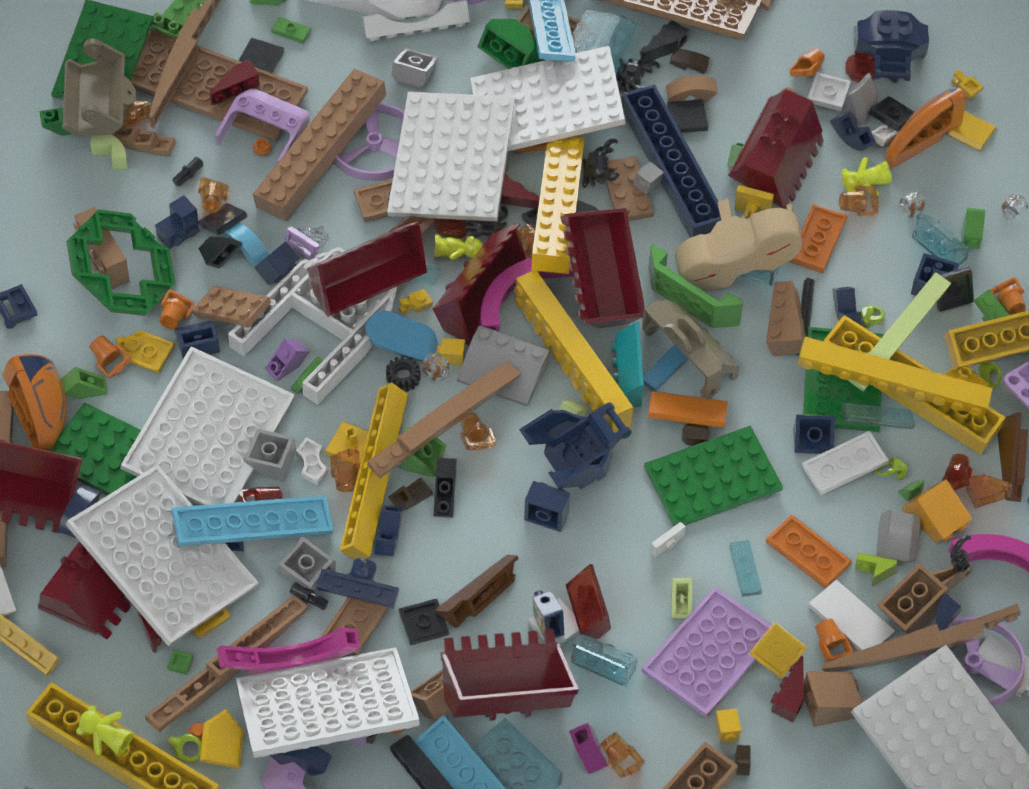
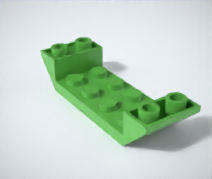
(175, 16)
(698, 303)

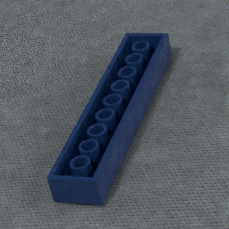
(669, 151)

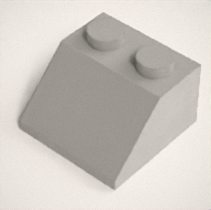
(271, 454)

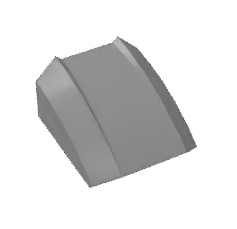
(413, 67)
(861, 100)
(898, 536)
(305, 564)

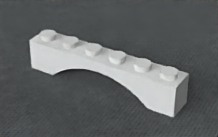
(450, 14)

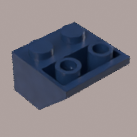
(199, 336)

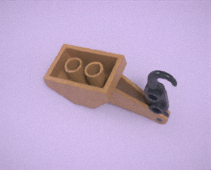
(917, 596)

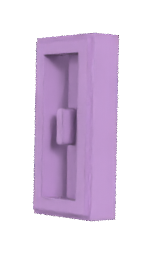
(300, 242)

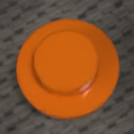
(262, 147)
(196, 730)

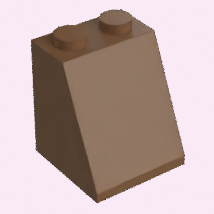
(830, 696)

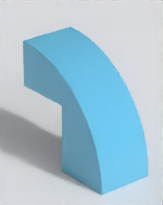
(252, 247)

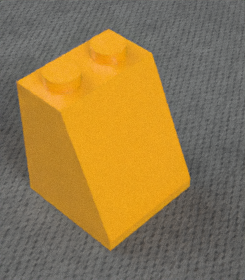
(939, 512)

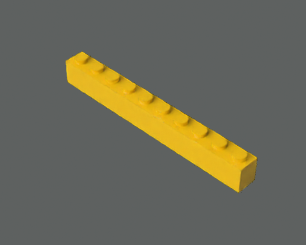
(894, 376)
(369, 489)

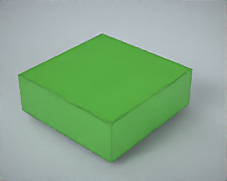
(180, 662)

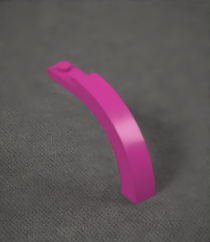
(502, 287)
(996, 548)
(270, 659)

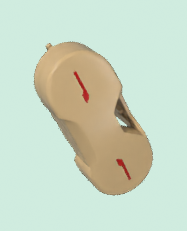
(739, 246)

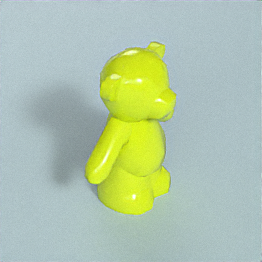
(873, 176)
(455, 248)
(102, 730)

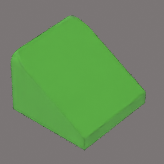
(912, 490)

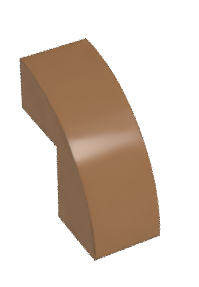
(697, 86)

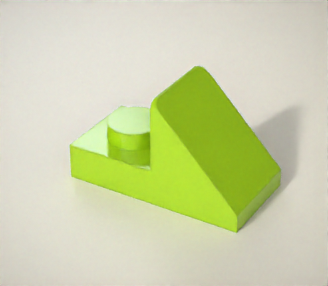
(879, 566)

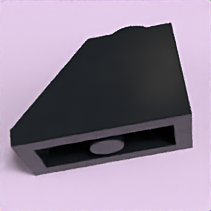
(218, 250)

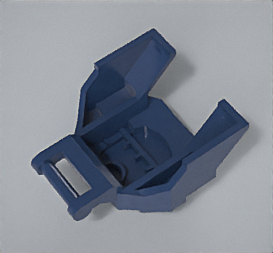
(892, 41)
(576, 445)

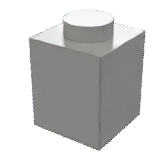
(648, 178)

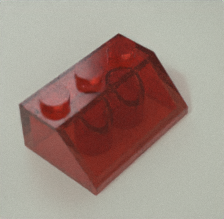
(588, 603)

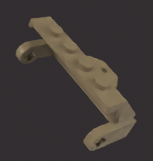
(96, 92)
(692, 341)

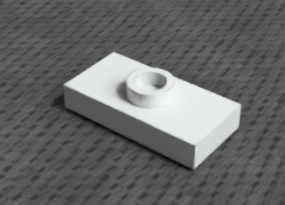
(884, 135)
(667, 540)

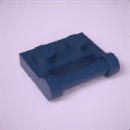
(20, 303)

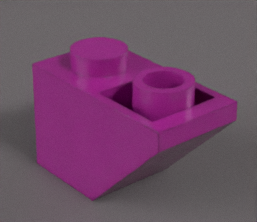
(588, 748)

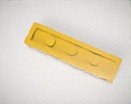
(27, 646)

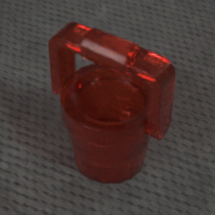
(958, 471)
(261, 493)

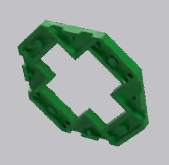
(99, 284)

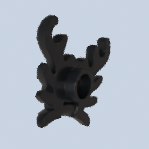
(630, 73)
(596, 165)
(486, 228)

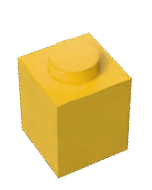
(452, 350)
(728, 725)

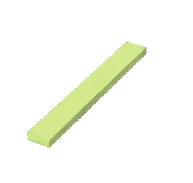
(908, 320)

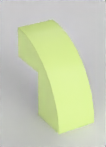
(109, 146)

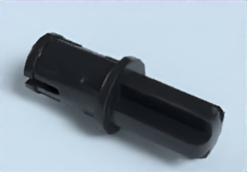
(188, 171)
(309, 596)

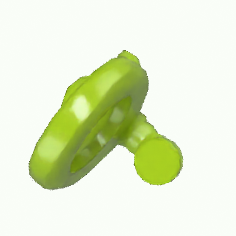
(868, 319)
(985, 370)
(897, 465)
(178, 742)

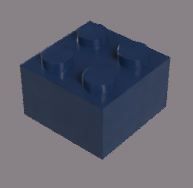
(547, 506)

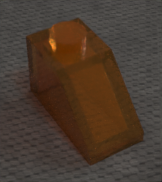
(987, 490)

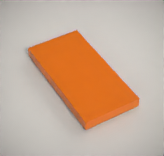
(819, 237)
(687, 409)
(808, 551)

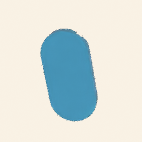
(401, 335)

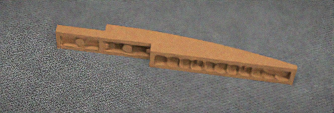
(181, 58)
(443, 418)
(923, 641)
(214, 677)

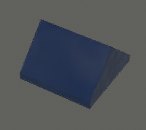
(813, 433)

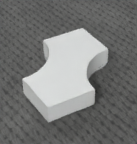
(313, 468)

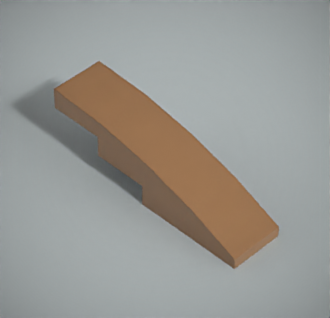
(145, 141)

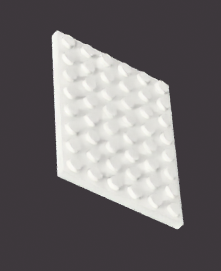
(558, 97)
(452, 156)
(206, 428)
(138, 549)
(326, 702)
(943, 730)

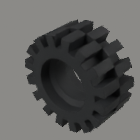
(403, 364)

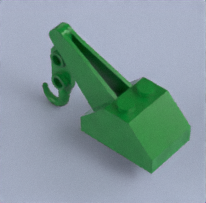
(509, 43)

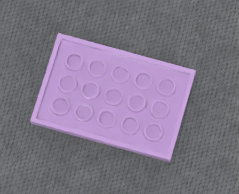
(707, 652)

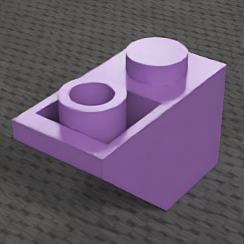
(286, 358)

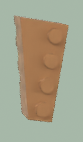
(785, 321)

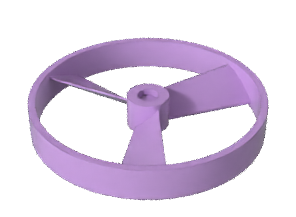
(374, 143)
(1002, 676)

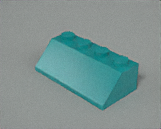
(629, 363)

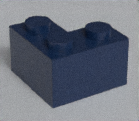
(180, 224)
(277, 263)
(927, 268)

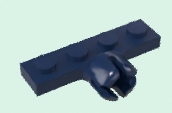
(359, 584)

